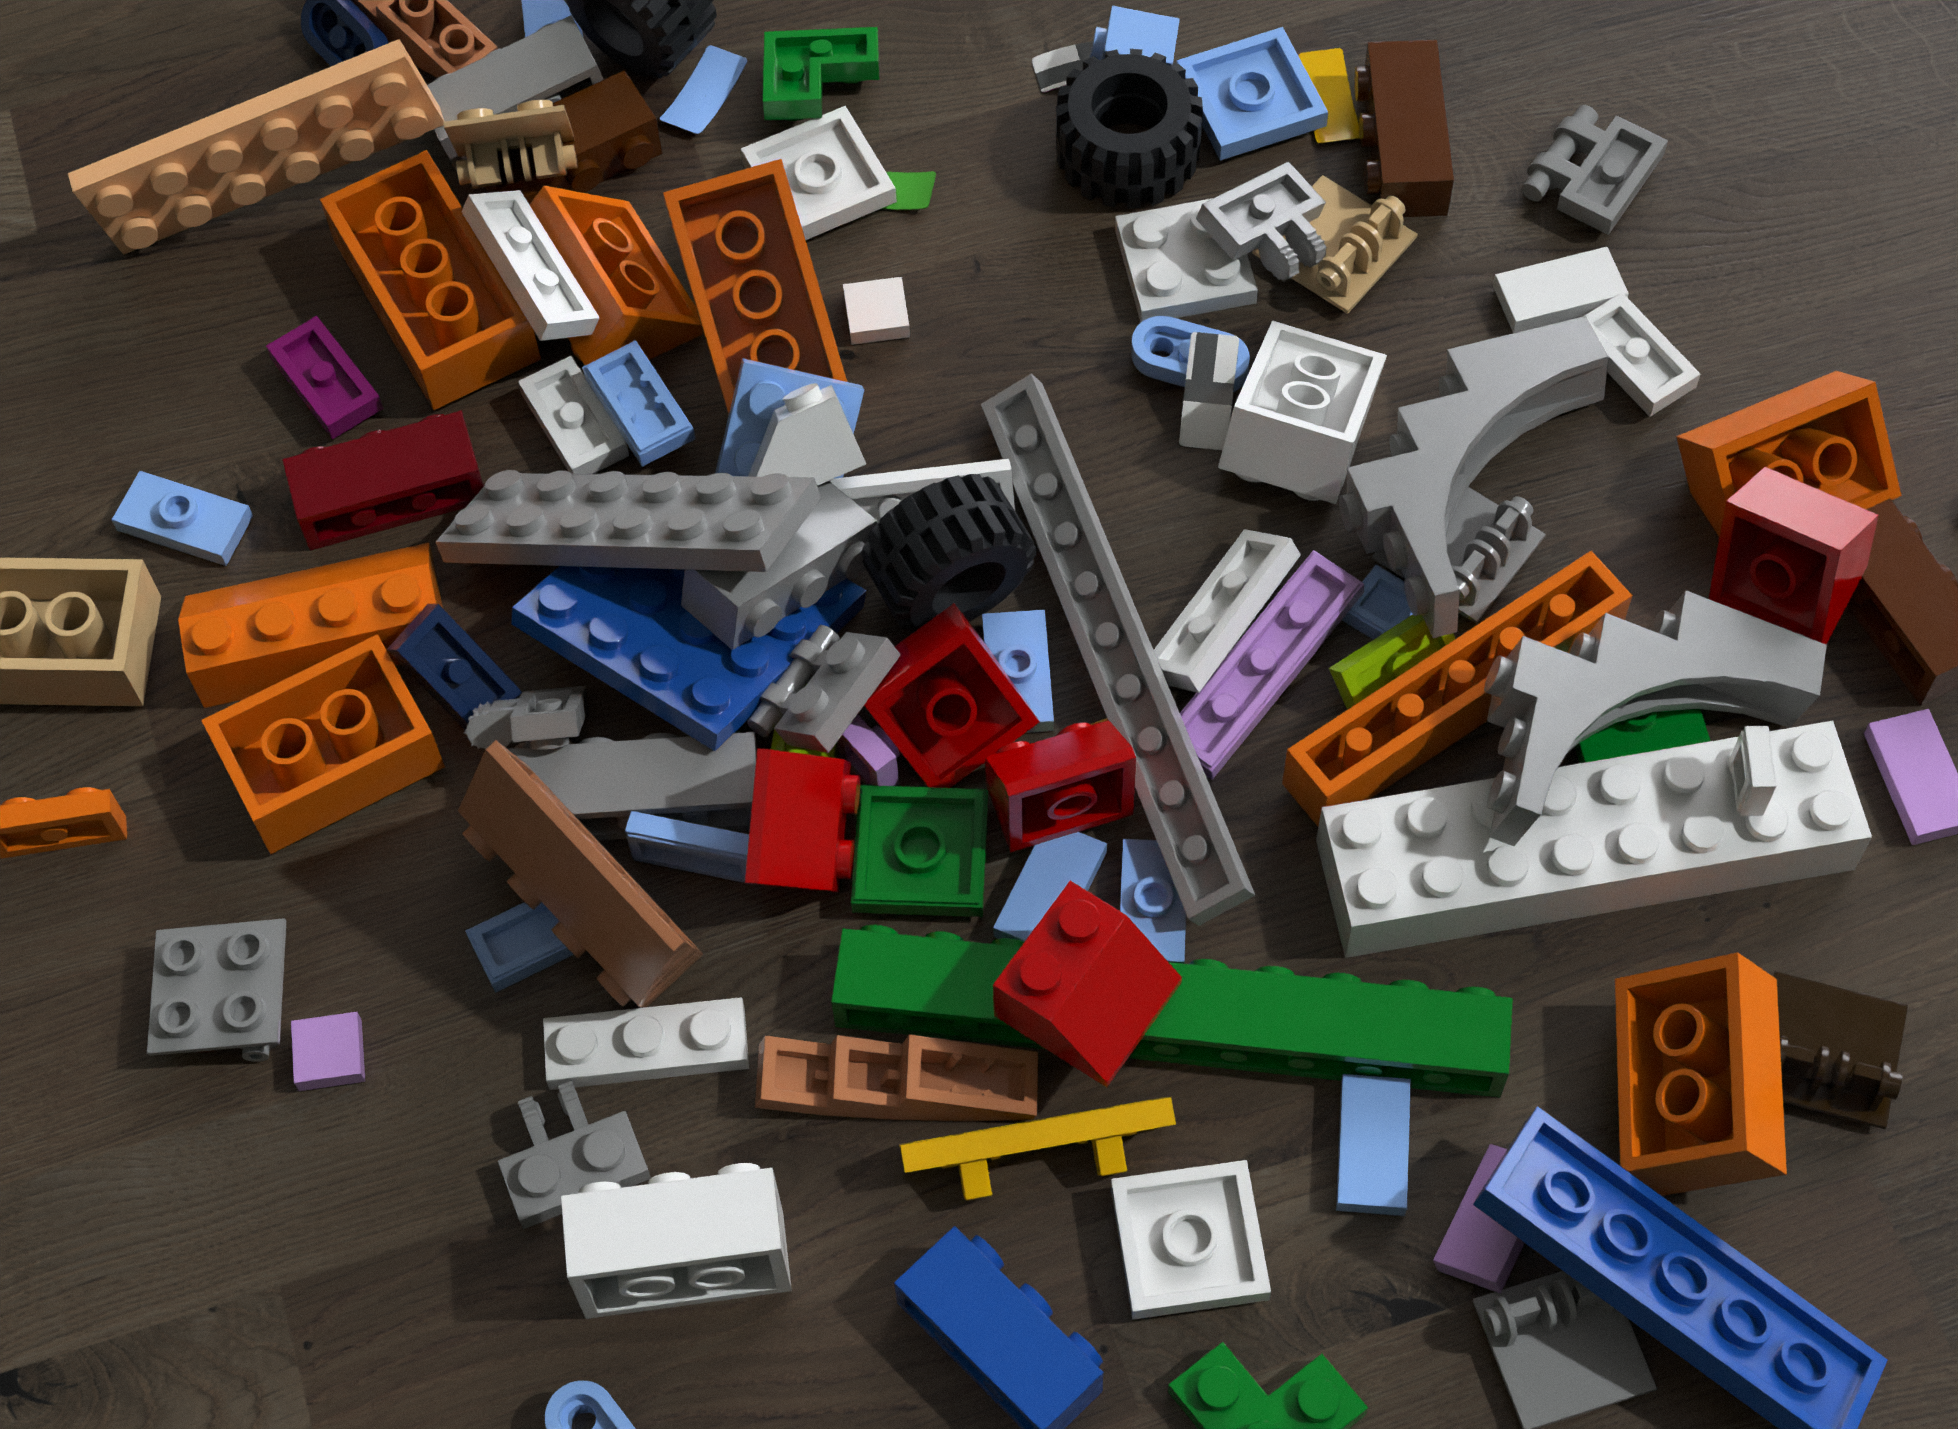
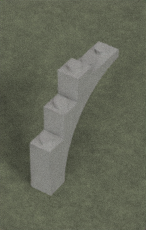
(1441, 445)
(1687, 660)

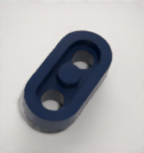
(339, 30)

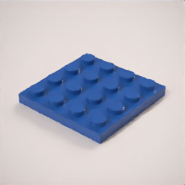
(647, 646)

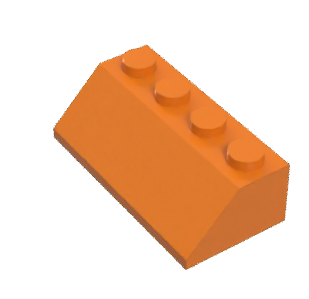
(277, 626)

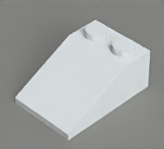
(1301, 412)

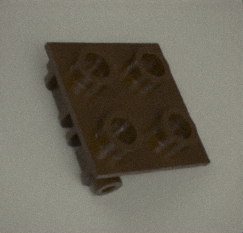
(1839, 1050)

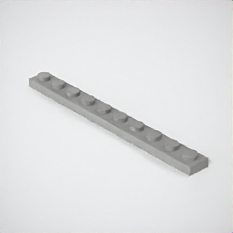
(1118, 653)

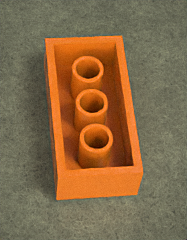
(752, 275)
(430, 280)

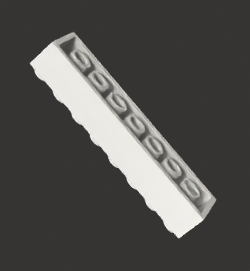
(1605, 843)

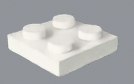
(828, 171)
(1179, 266)
(1190, 1239)

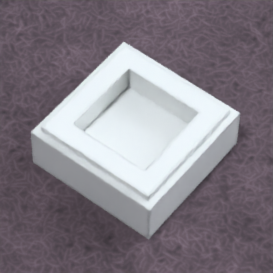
(876, 310)
(1753, 771)

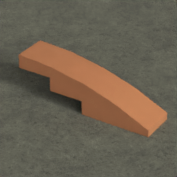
(897, 1081)

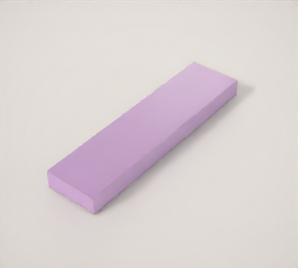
(1268, 659)

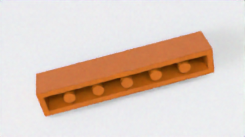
(1444, 693)

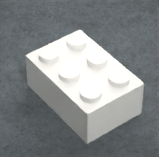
(675, 1241)

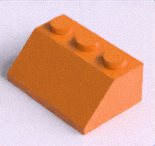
(618, 273)
(1816, 433)

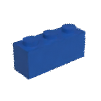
(1000, 1333)

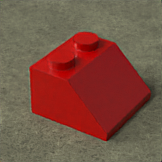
(1791, 554)
(948, 701)
(1061, 783)
(801, 821)
(1085, 984)

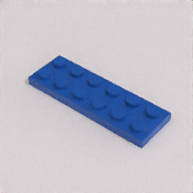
(1679, 1280)

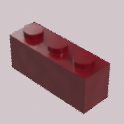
(383, 479)

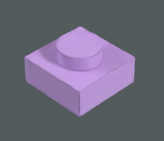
(870, 753)

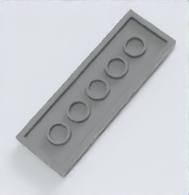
(630, 520)

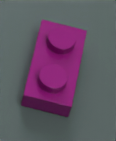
(324, 377)

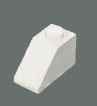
(808, 438)

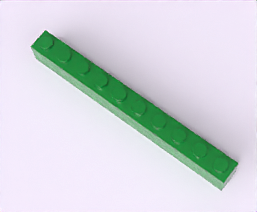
(1214, 1019)

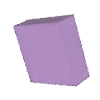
(327, 1051)

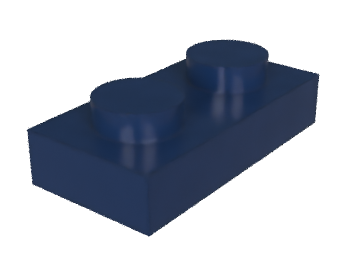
(450, 664)

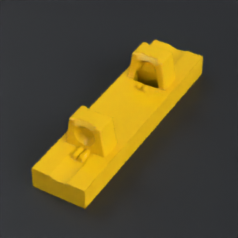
(1101, 1126)

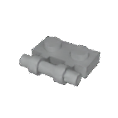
(1608, 177)
(841, 681)

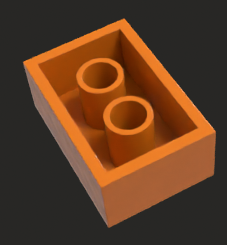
(324, 743)
(1700, 1075)

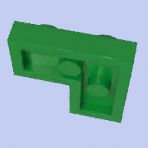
(803, 59)
(1225, 1396)

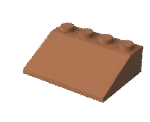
(574, 878)

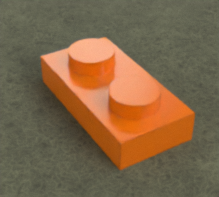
(60, 822)

